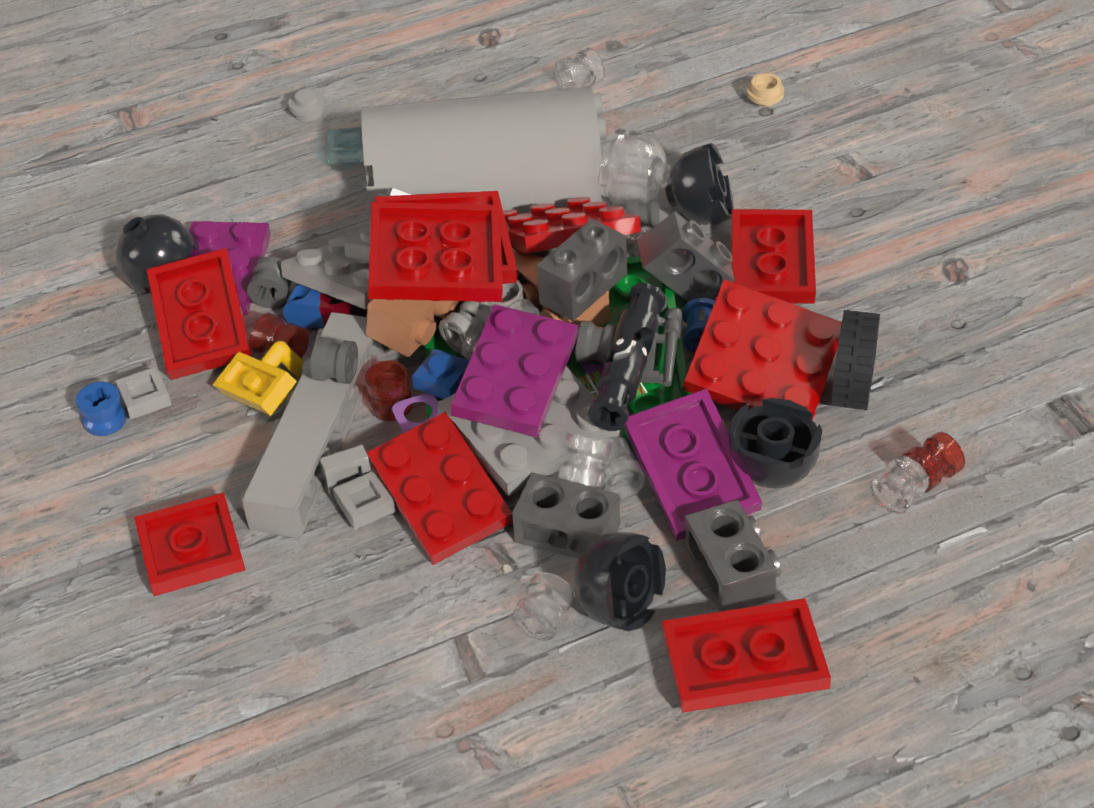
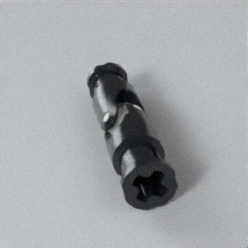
(627, 357)

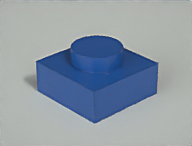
(440, 374)

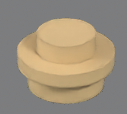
(765, 89)

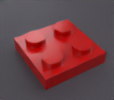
(189, 544)

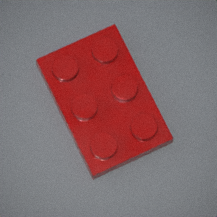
(775, 253)
(198, 313)
(440, 488)
(745, 655)

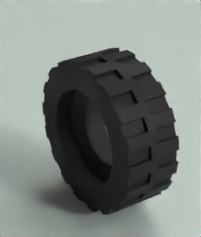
(855, 359)

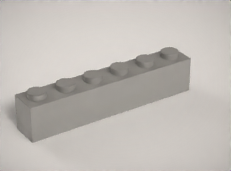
(311, 427)

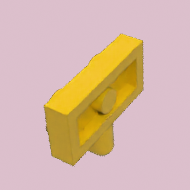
(261, 382)

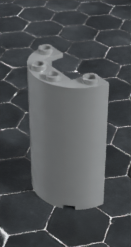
(519, 144)

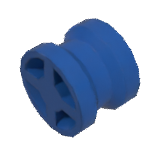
(101, 408)

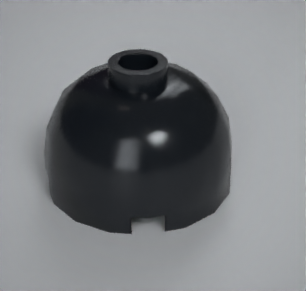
(700, 186)
(149, 244)
(775, 442)
(620, 579)

